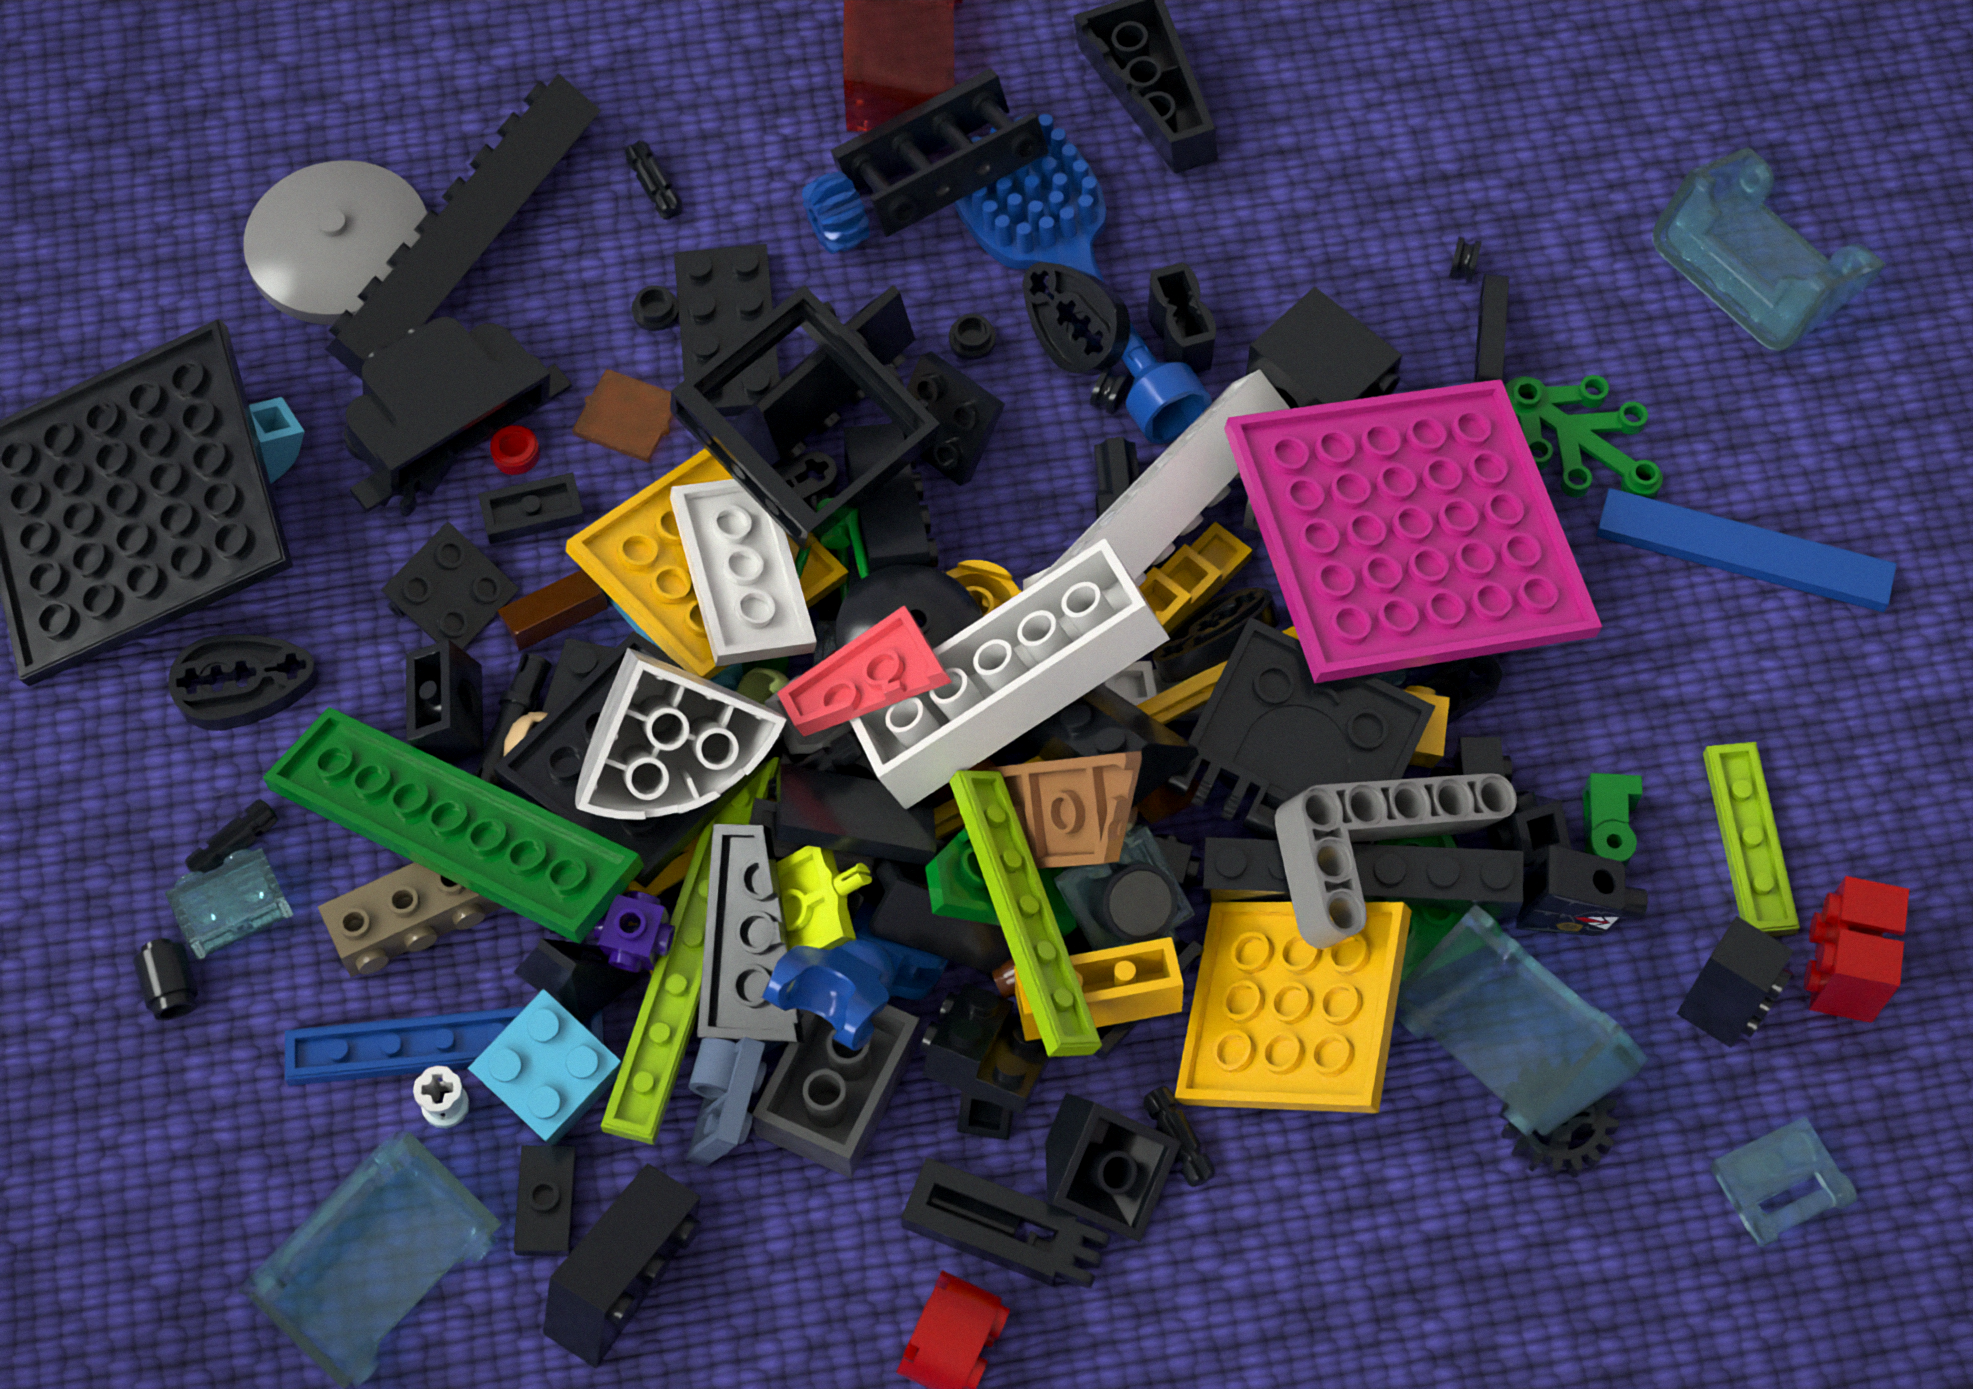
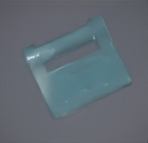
(1775, 1165)

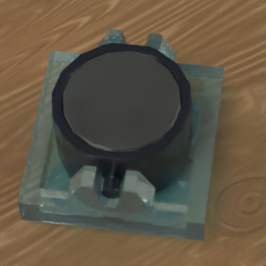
(1126, 898)

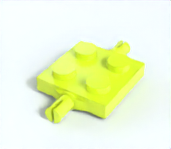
(817, 897)

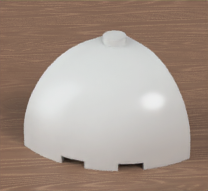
(670, 742)

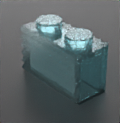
(228, 902)

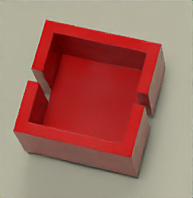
(1854, 963)

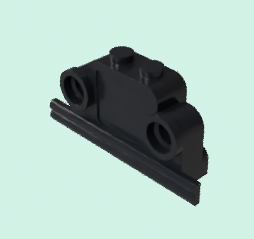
(438, 399)

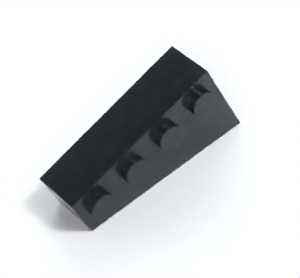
(1148, 72)

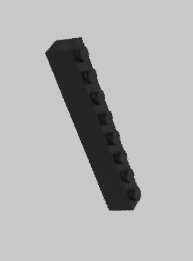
(466, 225)

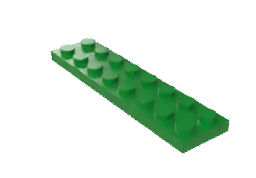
(455, 824)

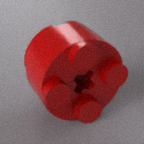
(952, 1334)

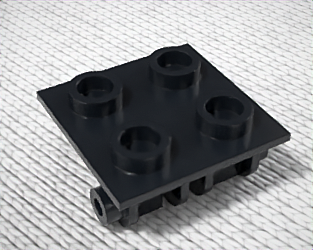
(449, 588)

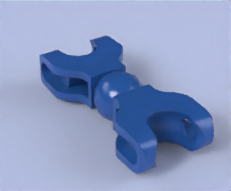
(853, 979)

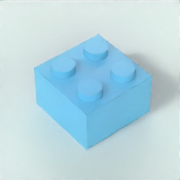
(547, 1068)

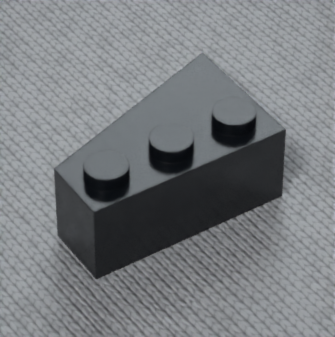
(1737, 983)
(619, 1264)

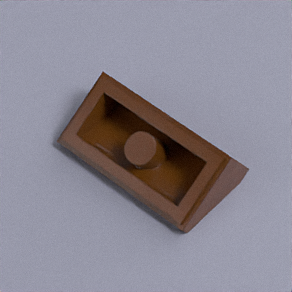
(553, 609)

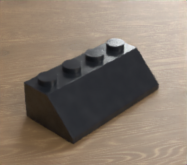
(818, 386)
(1109, 724)

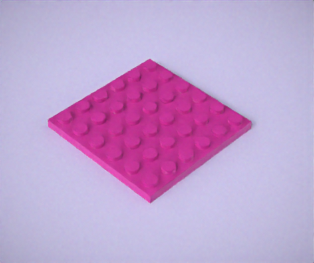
(1410, 530)

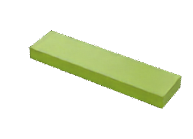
(1751, 838)

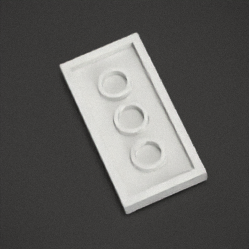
(741, 574)

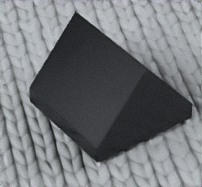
(984, 1118)

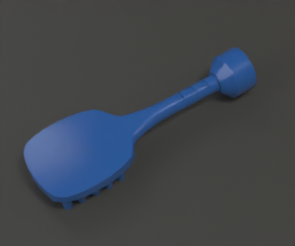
(1054, 216)

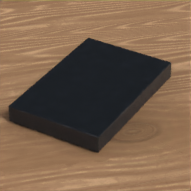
(852, 816)

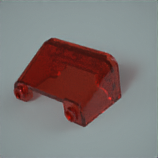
(895, 57)

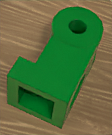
(1606, 815)

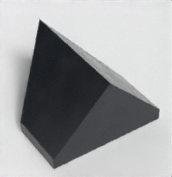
(575, 976)

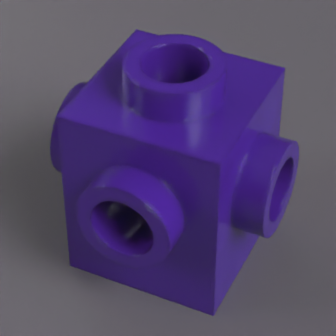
(643, 946)

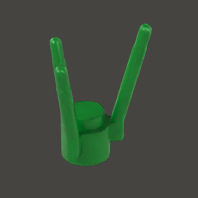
(839, 539)

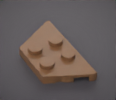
(1074, 806)

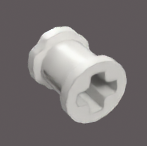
(428, 1089)

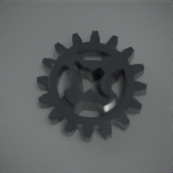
(1554, 1146)

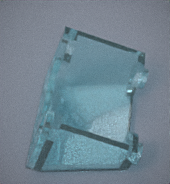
(1752, 259)
(1516, 1026)
(369, 1256)

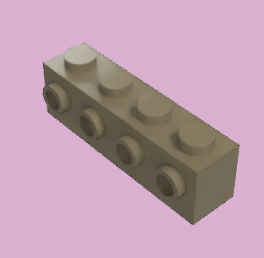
(399, 916)

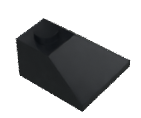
(1106, 1166)

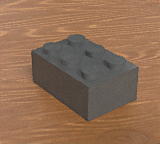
(832, 1098)

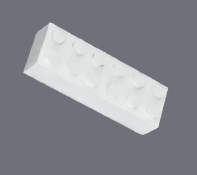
(1013, 673)

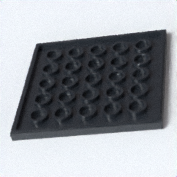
(132, 503)

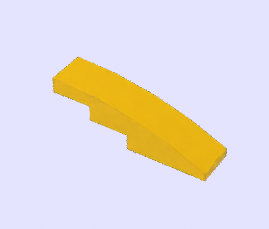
(1194, 575)

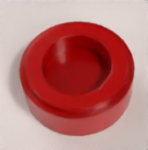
(515, 450)

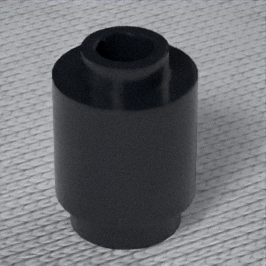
(166, 979)

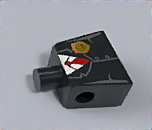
(1577, 894)

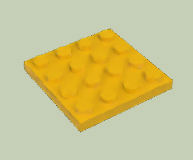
(644, 568)
(1289, 1019)

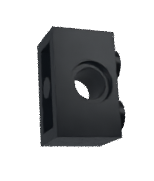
(444, 702)

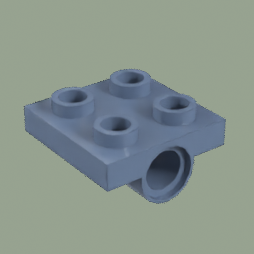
(725, 1078)

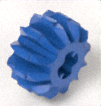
(835, 212)

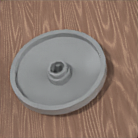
(327, 235)

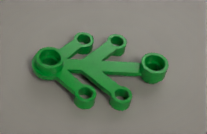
(1579, 431)

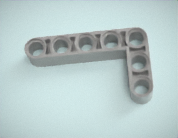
(1370, 813)

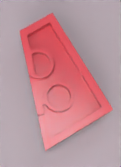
(865, 675)

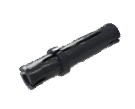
(514, 703)

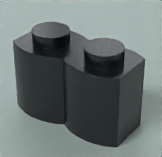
(1181, 317)

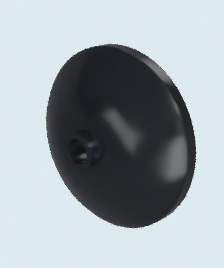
(925, 591)

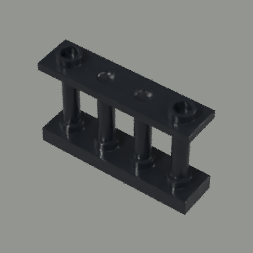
(928, 128)

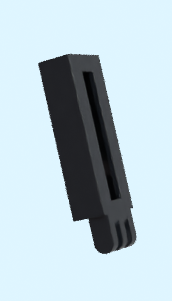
(985, 1217)

